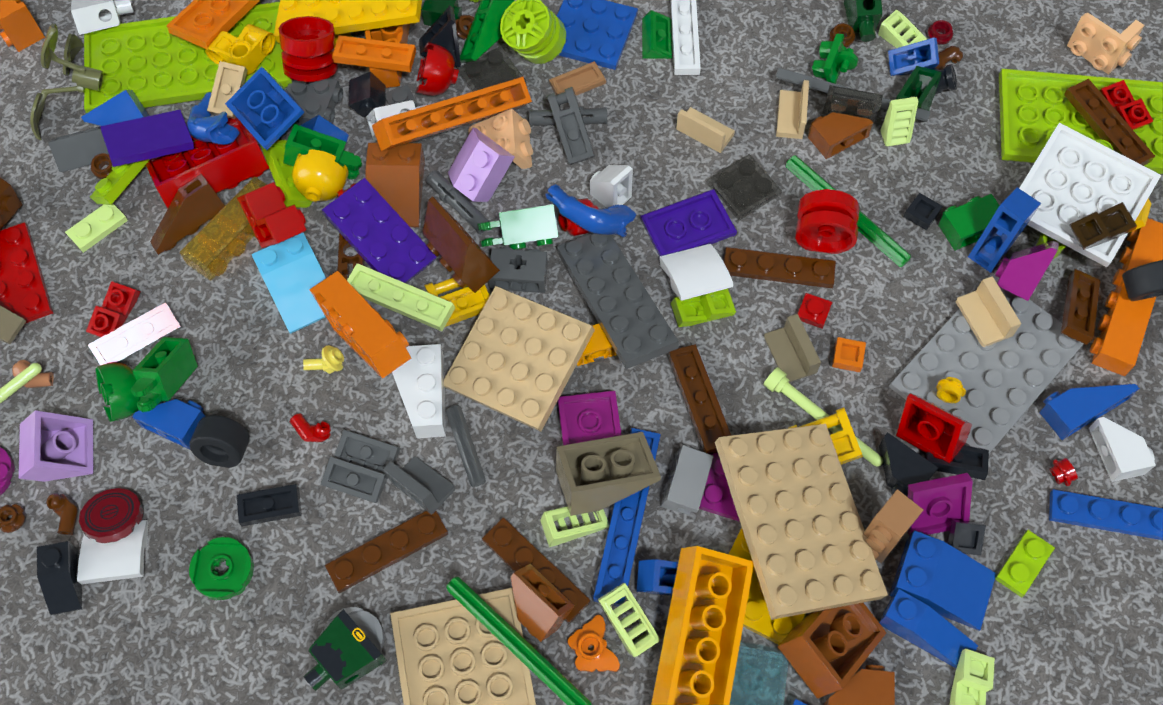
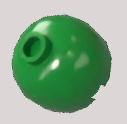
(115, 385)

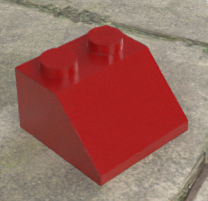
(932, 428)

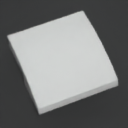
(696, 272)
(115, 559)

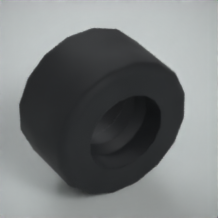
(1144, 281)
(219, 441)

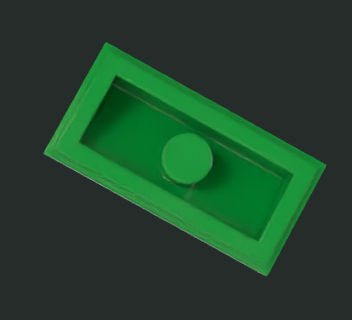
(656, 36)

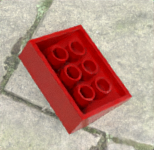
(219, 164)

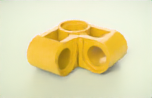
(245, 50)

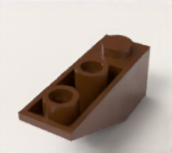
(189, 209)

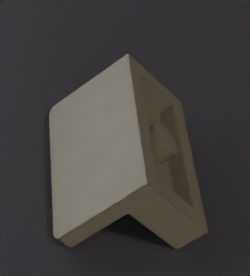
(793, 349)

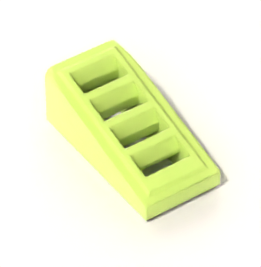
(901, 24)
(898, 125)
(555, 538)
(641, 644)

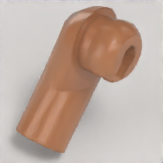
(40, 380)

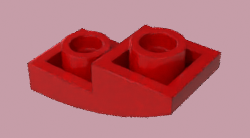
(1131, 111)
(114, 310)

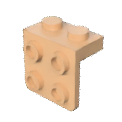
(1102, 44)
(511, 133)

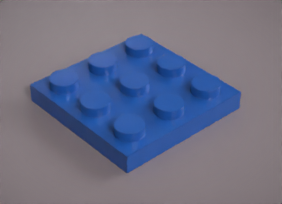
(596, 30)

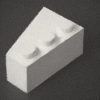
(423, 390)

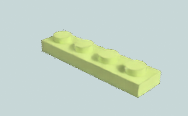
(401, 297)

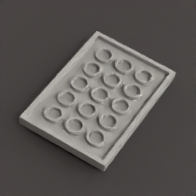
(997, 378)

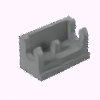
(687, 480)

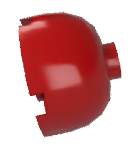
(437, 70)

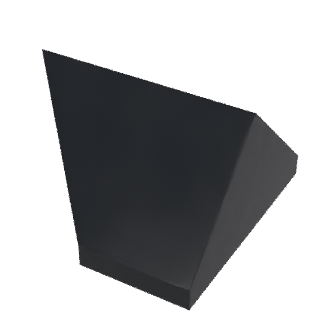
(443, 33)

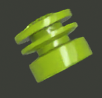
(533, 31)

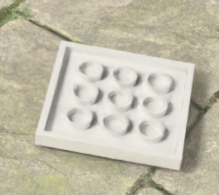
(1083, 177)

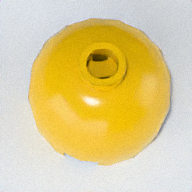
(318, 175)

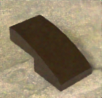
(1103, 226)

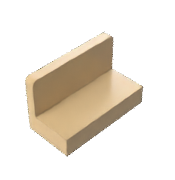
(792, 112)
(704, 129)
(989, 313)

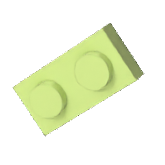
(96, 226)

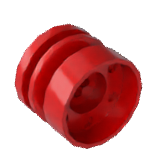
(308, 48)

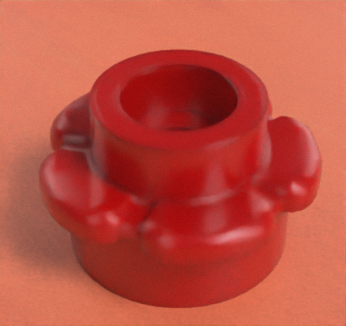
(1063, 471)

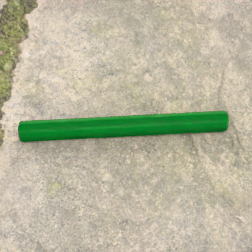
(865, 225)
(516, 643)

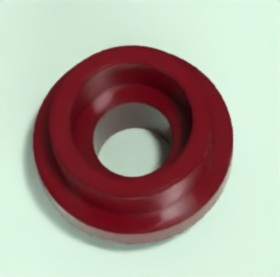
(943, 27)

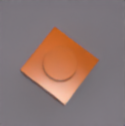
(849, 354)

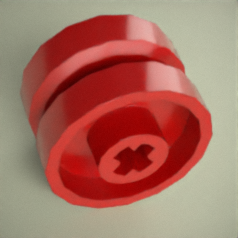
(827, 221)

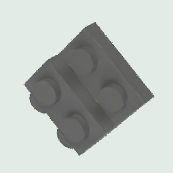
(316, 98)

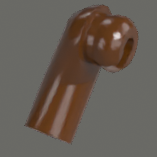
(949, 54)
(66, 510)

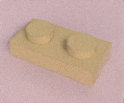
(227, 82)

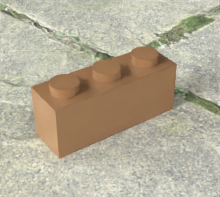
(891, 524)

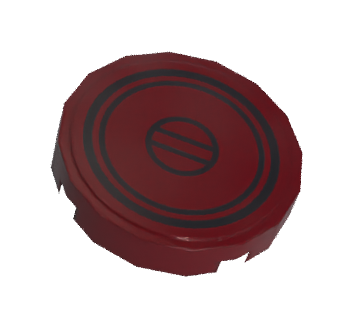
(110, 515)

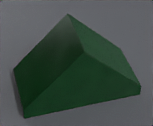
(921, 84)

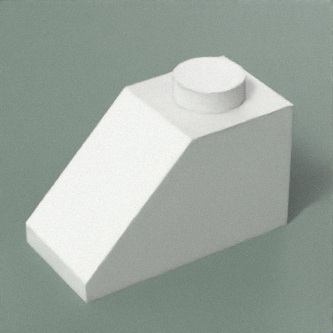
(612, 185)
(1121, 450)

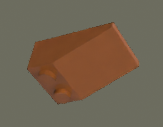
(398, 178)
(832, 646)

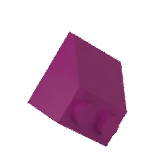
(1025, 269)

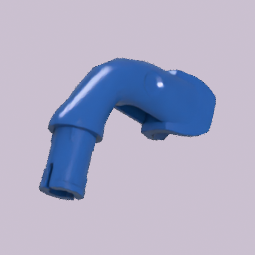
(210, 128)
(595, 220)

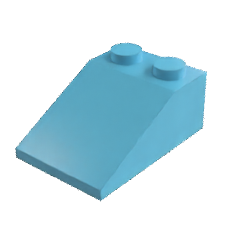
(289, 273)

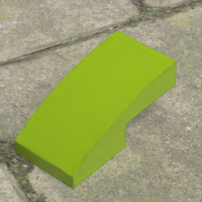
(703, 308)

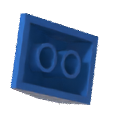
(265, 108)
(944, 579)

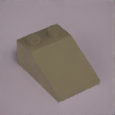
(604, 471)

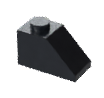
(903, 465)
(58, 577)

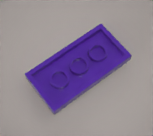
(378, 233)

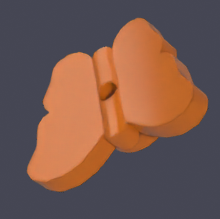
(599, 658)

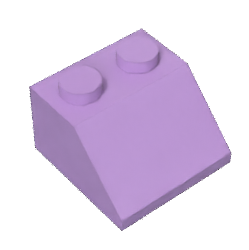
(479, 167)
(55, 447)

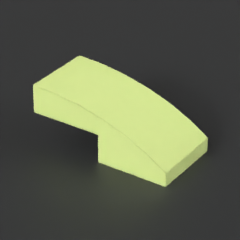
(972, 679)

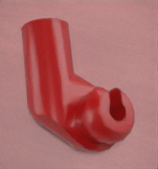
(308, 432)

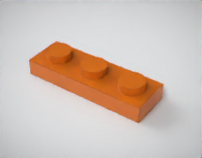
(374, 53)

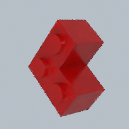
(270, 217)

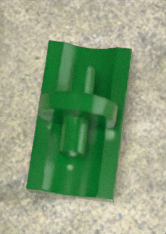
(837, 59)

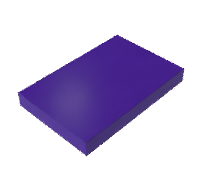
(146, 138)
(688, 224)

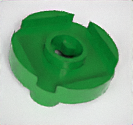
(211, 556)

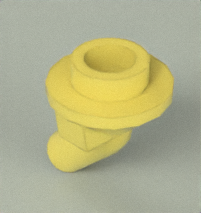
(330, 362)

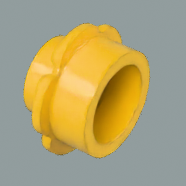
(950, 390)

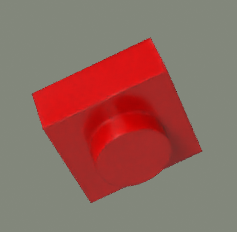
(814, 310)

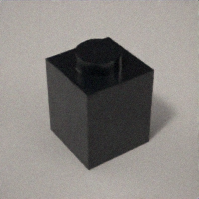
(366, 93)

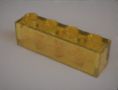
(221, 238)

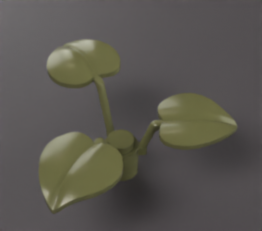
(82, 76)

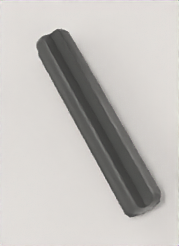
(465, 446)

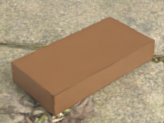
(580, 79)

